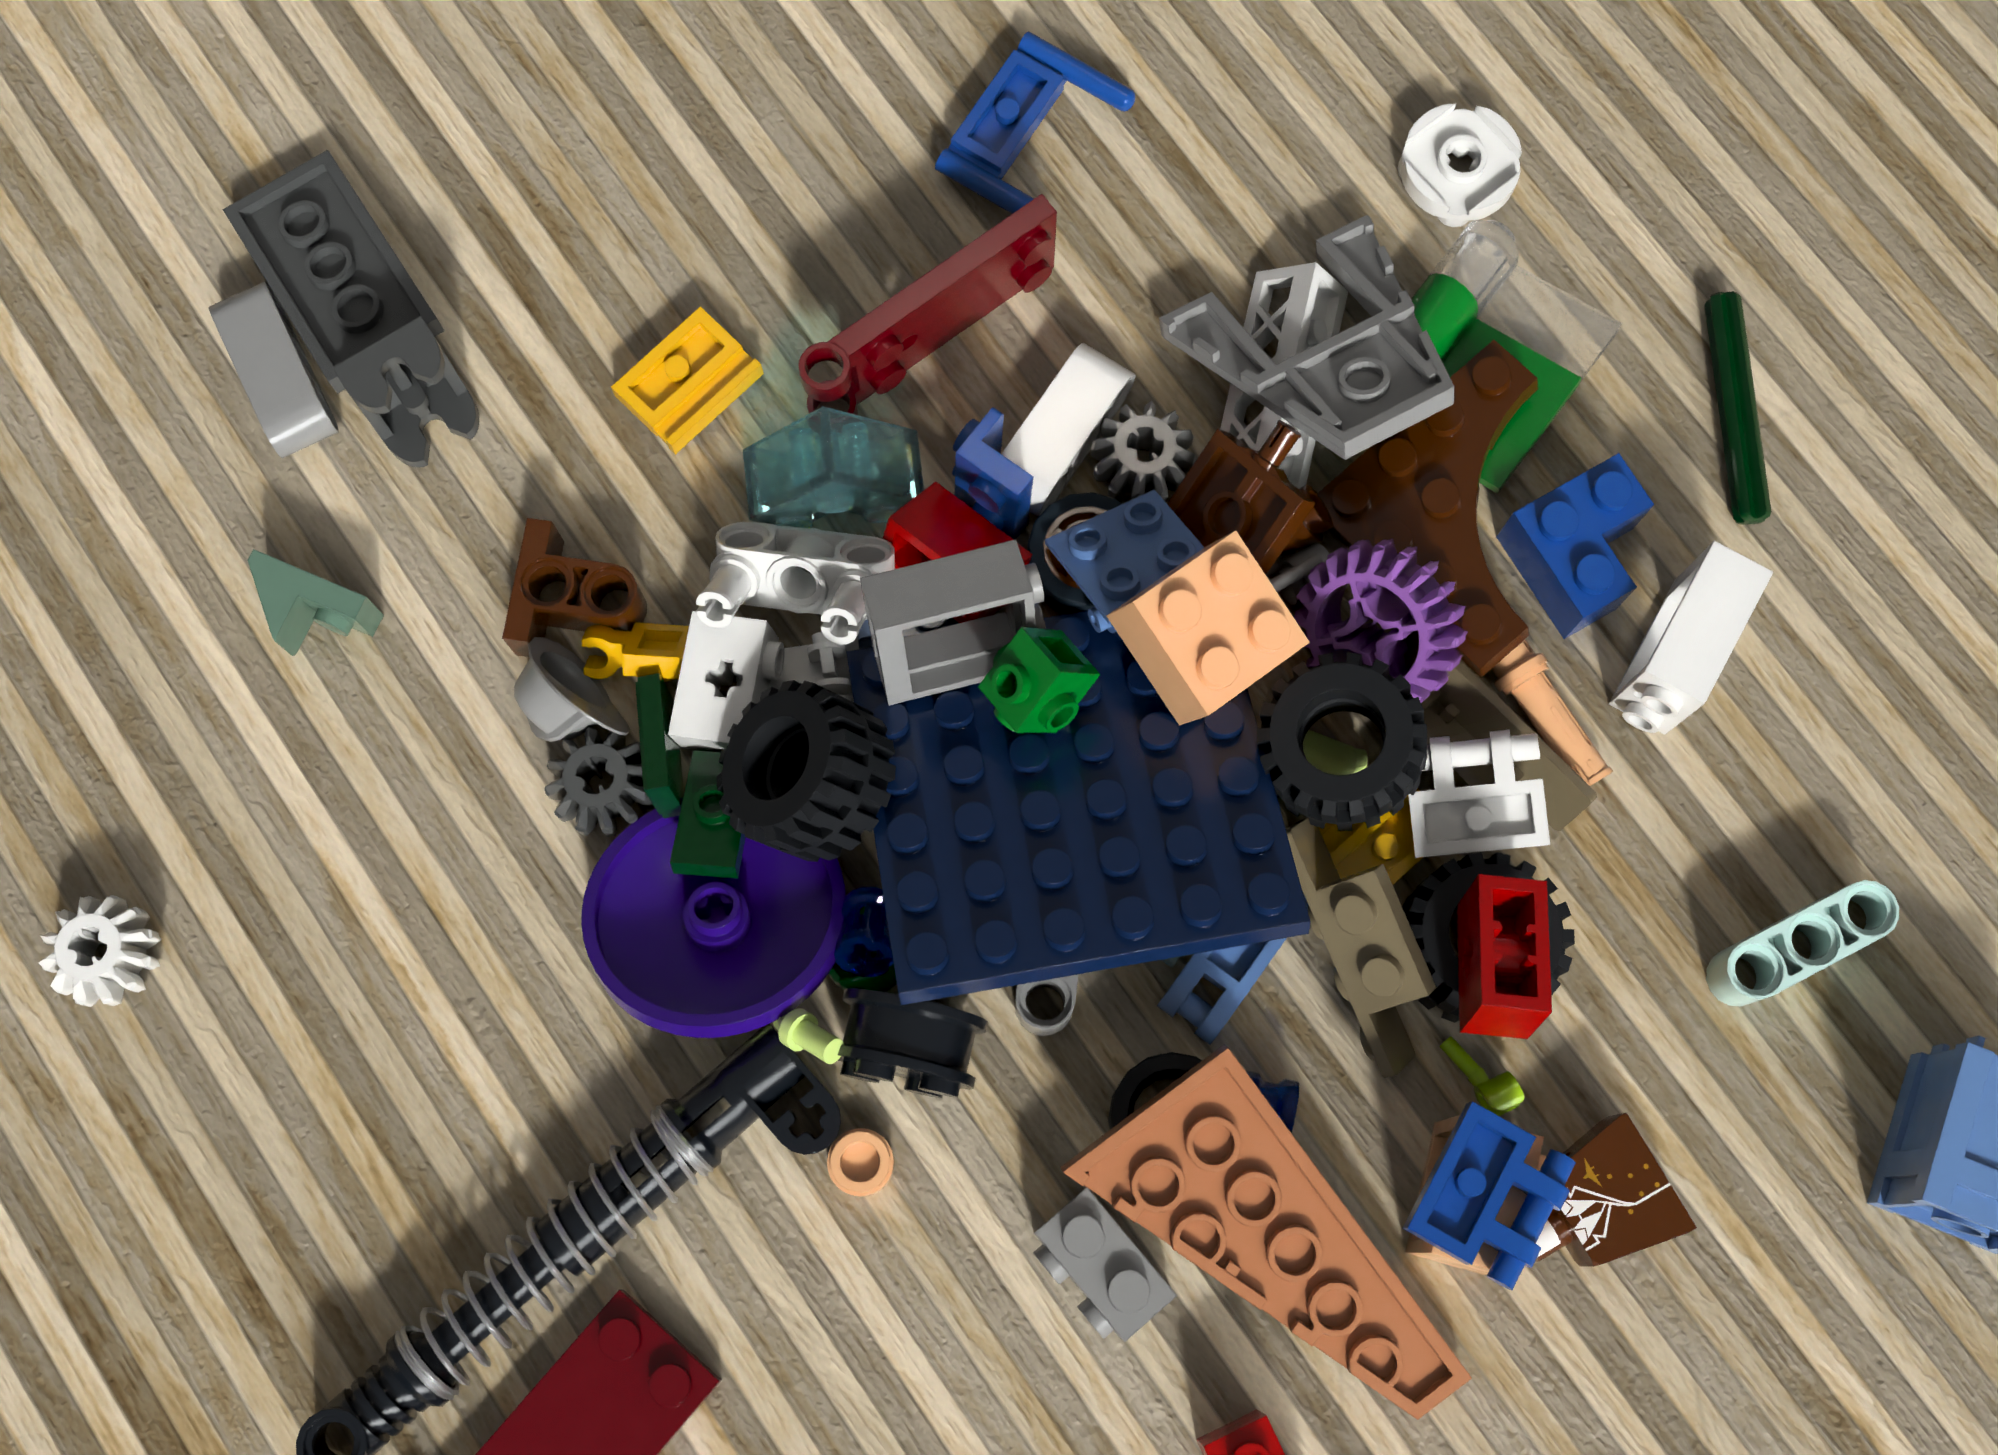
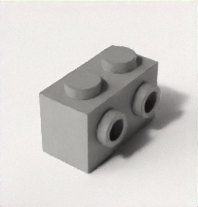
(1104, 1264)

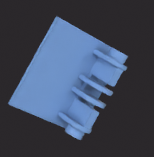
(1123, 552)

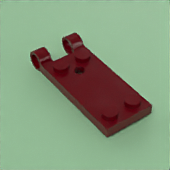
(935, 308)
(611, 1393)

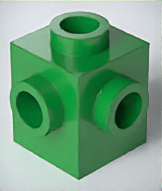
(1038, 681)

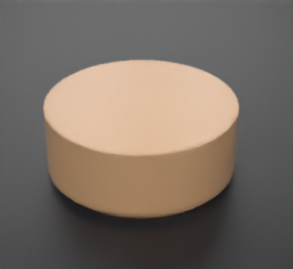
(860, 1162)

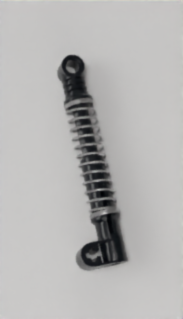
(424, 1365)

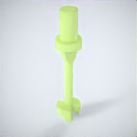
(801, 1032)

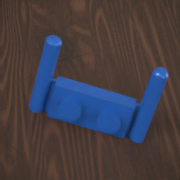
(1012, 112)

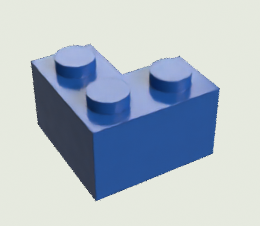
(1564, 545)

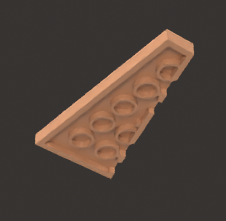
(1248, 1206)

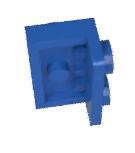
(990, 480)

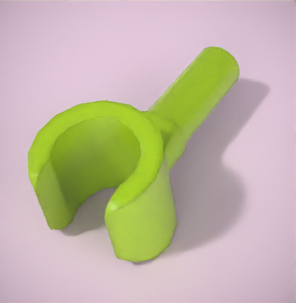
(1494, 1094)

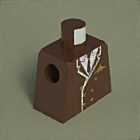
(1614, 1200)

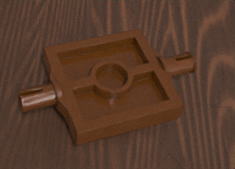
(1243, 493)

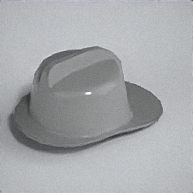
(560, 697)

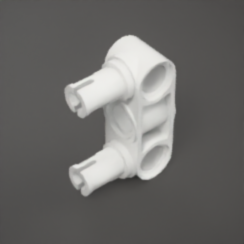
(763, 569)

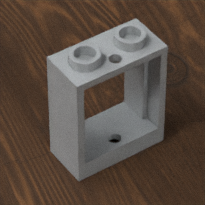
(943, 590)

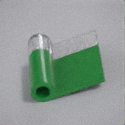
(1485, 296)

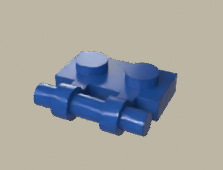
(1470, 1186)

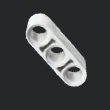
(1067, 421)

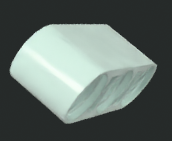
(1829, 933)

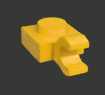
(640, 652)

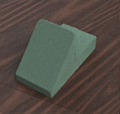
(297, 598)

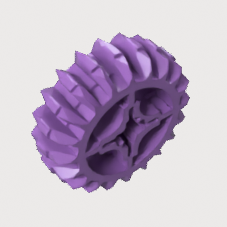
(1395, 595)

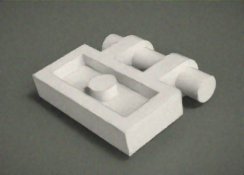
(1479, 816)

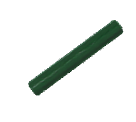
(1737, 408)

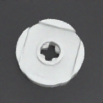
(1453, 194)

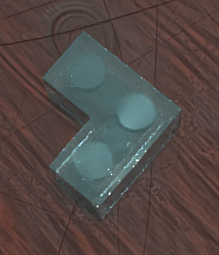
(832, 466)

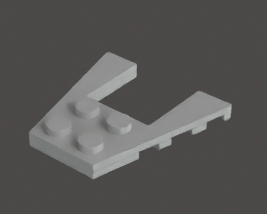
(1348, 386)

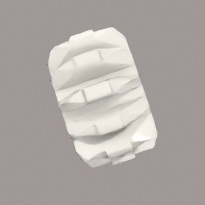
(75, 948)

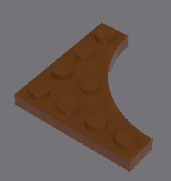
(1426, 495)

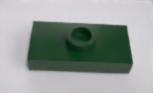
(704, 838)

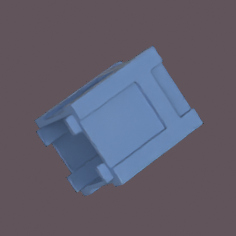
(1944, 1144)

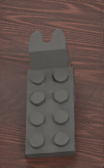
(354, 305)

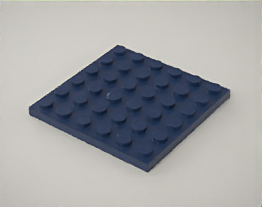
(1074, 844)

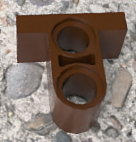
(579, 605)

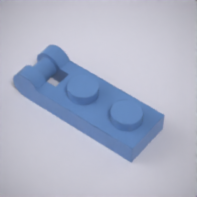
(1230, 970)

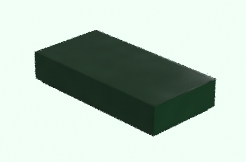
(658, 750)

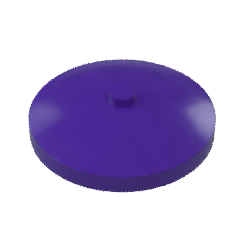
(709, 949)

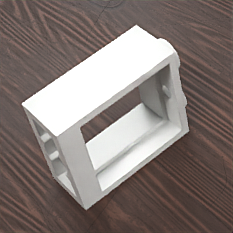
(1690, 639)

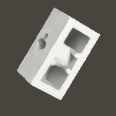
(710, 660)

